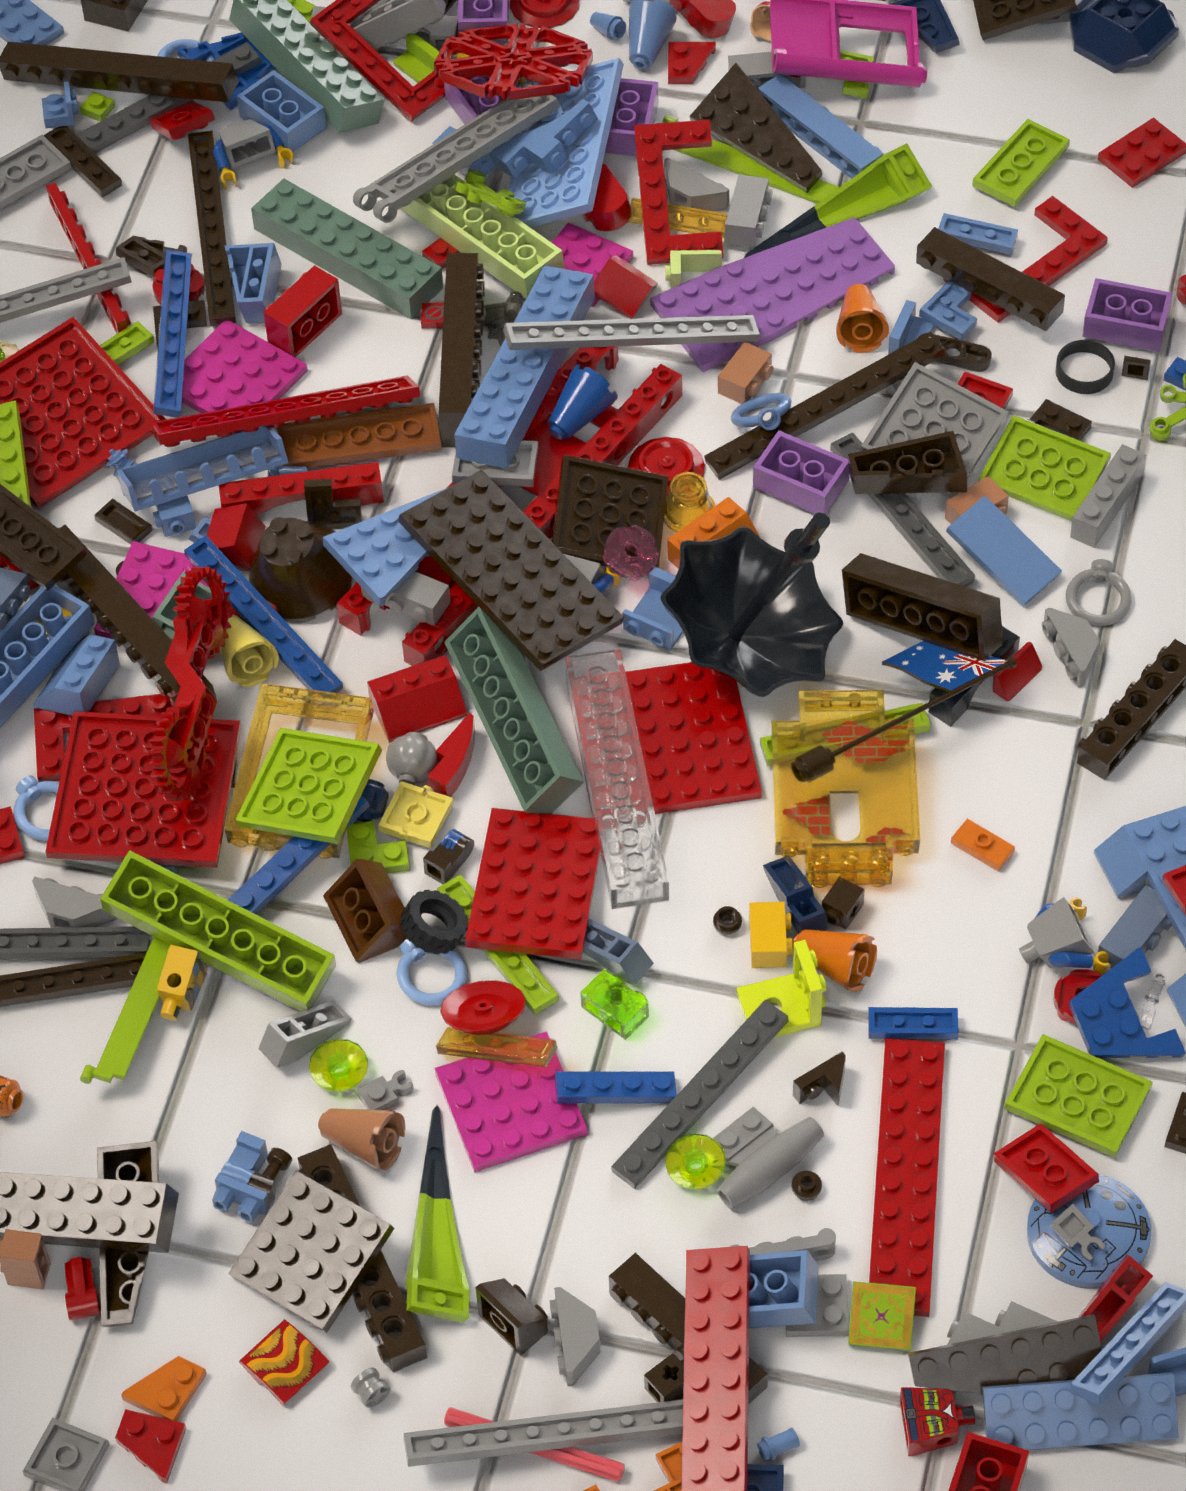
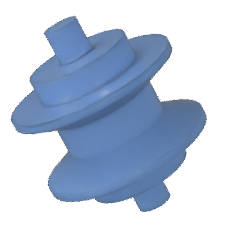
(119, 460)

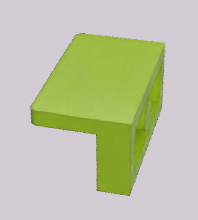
(418, 59)

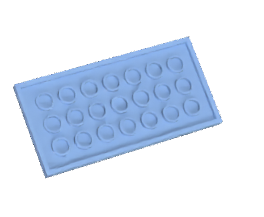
(575, 183)

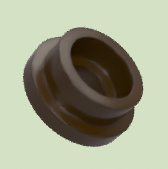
(727, 913)
(806, 1193)

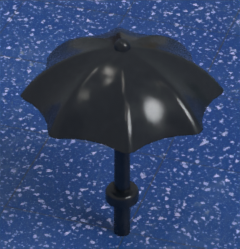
(754, 607)

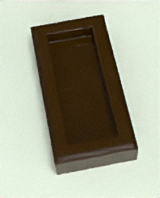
(123, 522)

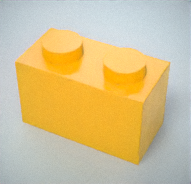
(768, 934)

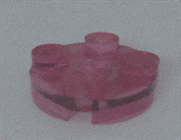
(625, 565)

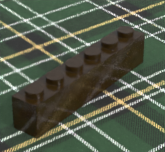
(990, 279)
(663, 1310)

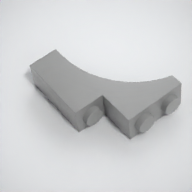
(1013, 1319)

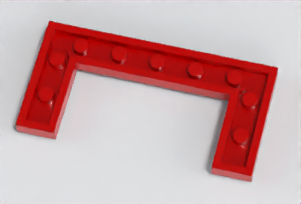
(335, 28)
(649, 143)
(1080, 243)
(52, 726)

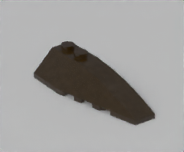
(124, 1269)

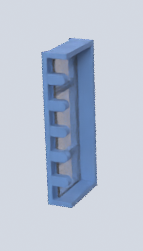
(201, 467)

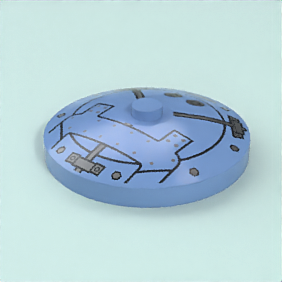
(1117, 1220)

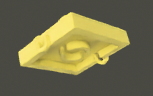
(416, 814)

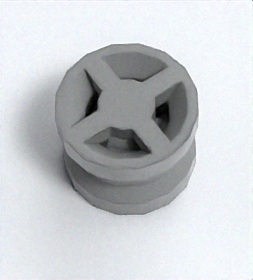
(370, 1387)

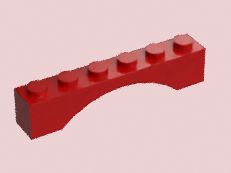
(265, 493)

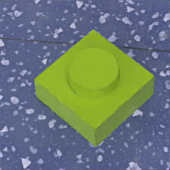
(97, 106)

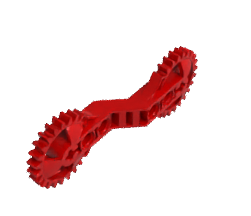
(183, 729)

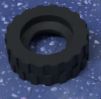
(425, 936)

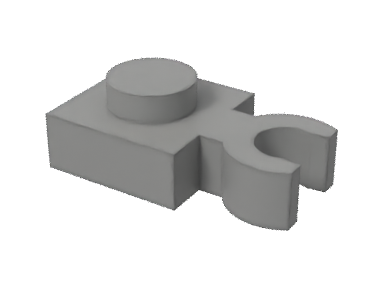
(383, 1094)
(1074, 1228)

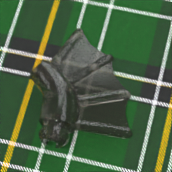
(502, 313)

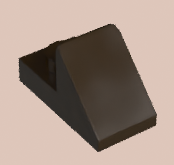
(825, 1077)

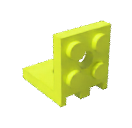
(797, 994)

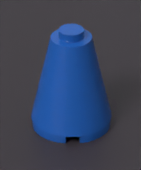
(580, 402)

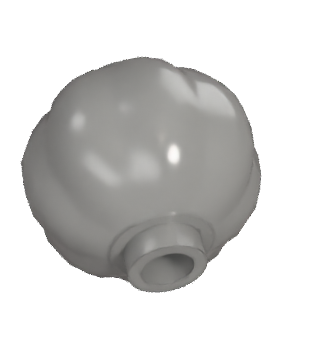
(411, 757)

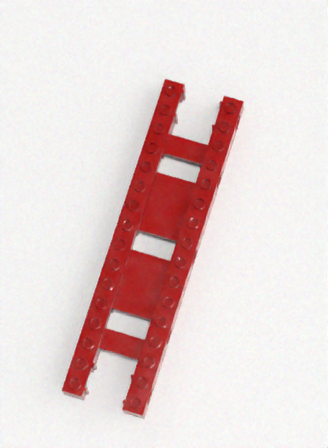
(616, 438)

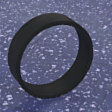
(1080, 386)

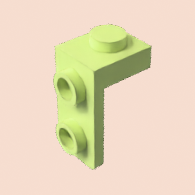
(691, 262)

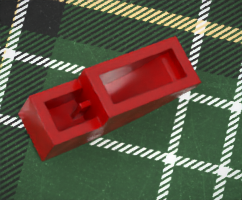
(453, 758)
(1117, 1294)

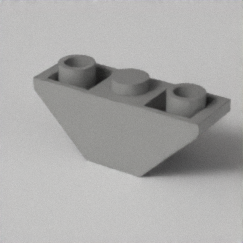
(693, 188)
(1073, 642)
(69, 905)
(576, 1334)

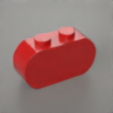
(708, 17)
(611, 204)

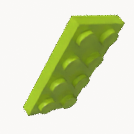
(1021, 162)

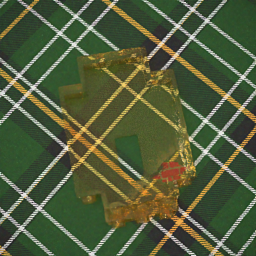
(877, 769)

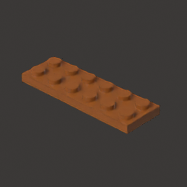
(361, 436)

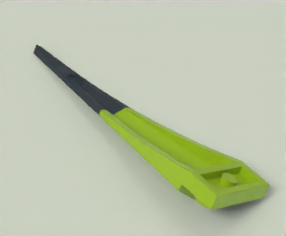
(880, 186)
(435, 1266)

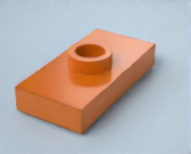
(982, 844)

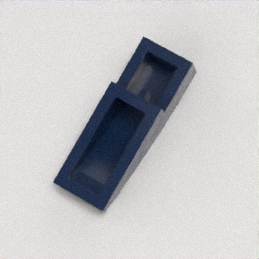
(797, 894)

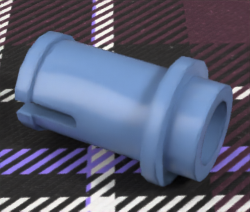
(777, 1444)

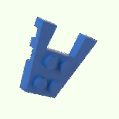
(222, 47)
(1109, 1018)

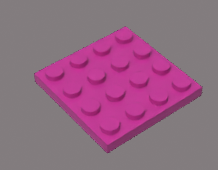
(237, 370)
(149, 576)
(507, 1108)

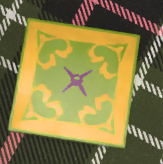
(882, 1315)

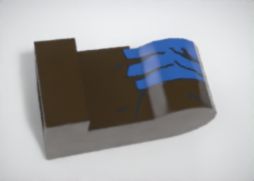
(448, 856)

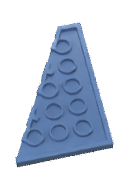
(378, 552)

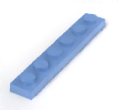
(1130, 1344)

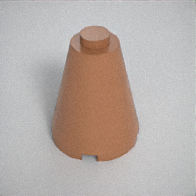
(365, 1134)

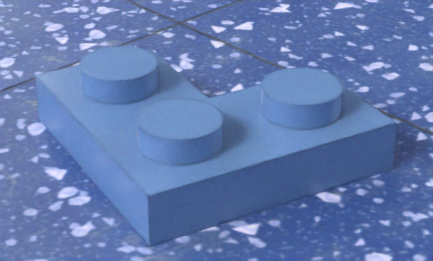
(945, 312)

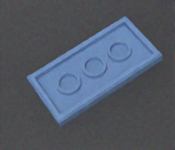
(1003, 551)

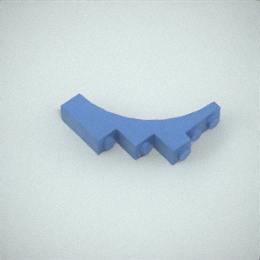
(543, 146)

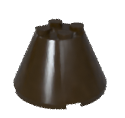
(297, 570)

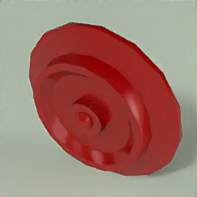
(544, 12)
(667, 457)
(483, 1007)

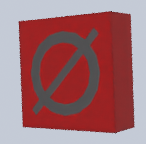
(432, 315)

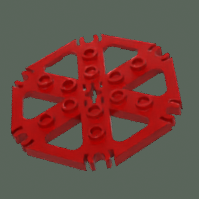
(510, 62)

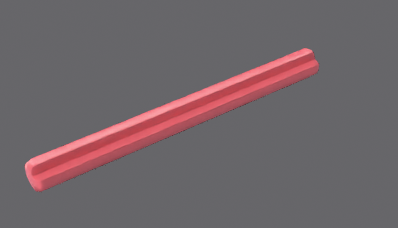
(570, 1456)

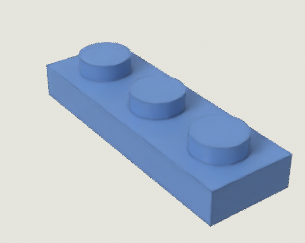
(980, 233)

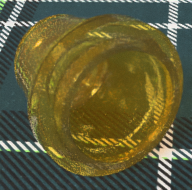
(686, 500)

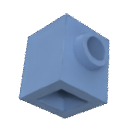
(174, 516)

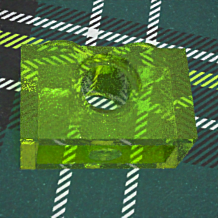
(621, 1017)

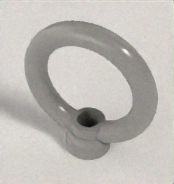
(1101, 573)

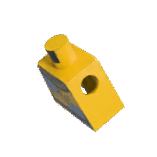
(180, 981)

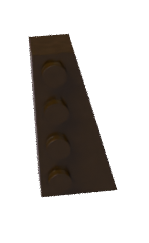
(910, 466)

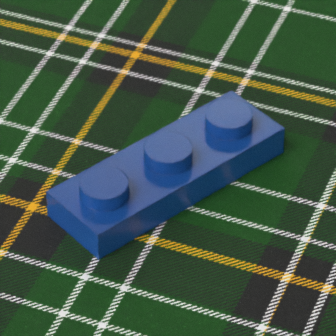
(912, 1023)

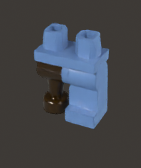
(241, 1181)

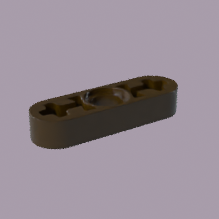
(964, 347)

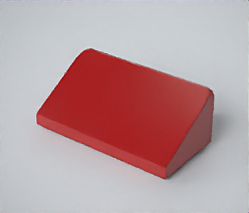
(1012, 681)

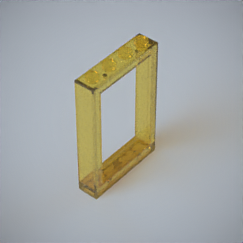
(296, 703)

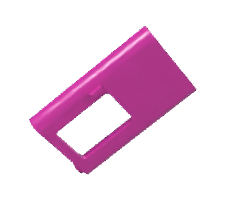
(808, 40)

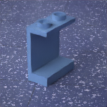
(650, 617)

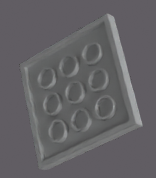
(934, 405)

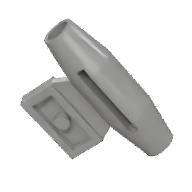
(761, 1154)

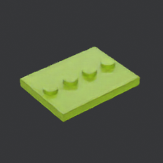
(1045, 467)
(1078, 1095)

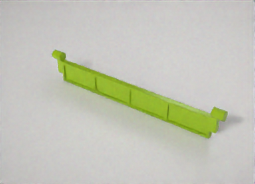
(735, 161)
(132, 1019)

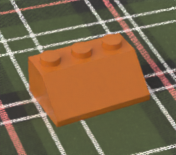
(712, 525)

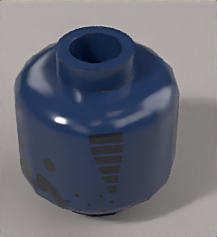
(377, 799)

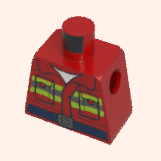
(931, 1419)

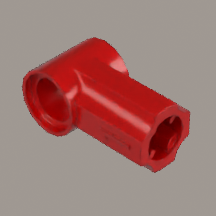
(82, 1296)

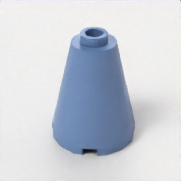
(648, 30)

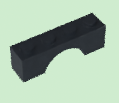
(954, 707)

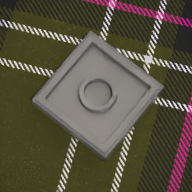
(65, 1457)

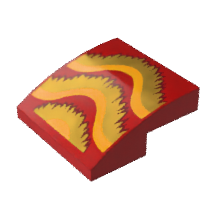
(284, 1361)

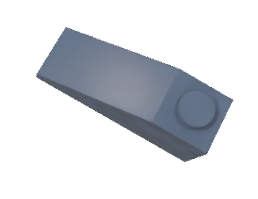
(616, 952)

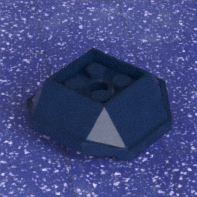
(1122, 31)

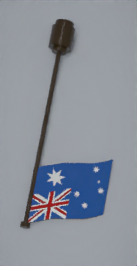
(926, 663)

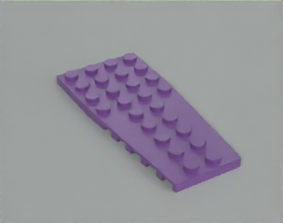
(777, 286)

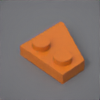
(166, 1389)

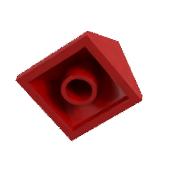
(623, 286)
(236, 533)

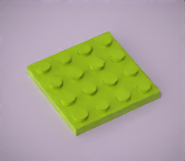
(309, 785)

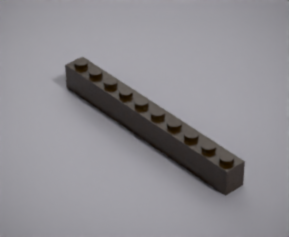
(118, 71)
(124, 619)

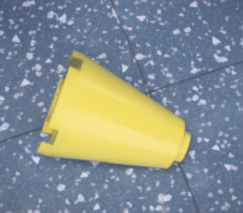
(247, 654)

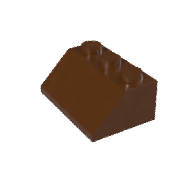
(366, 909)

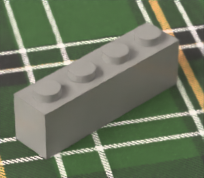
(396, 19)
(1108, 496)

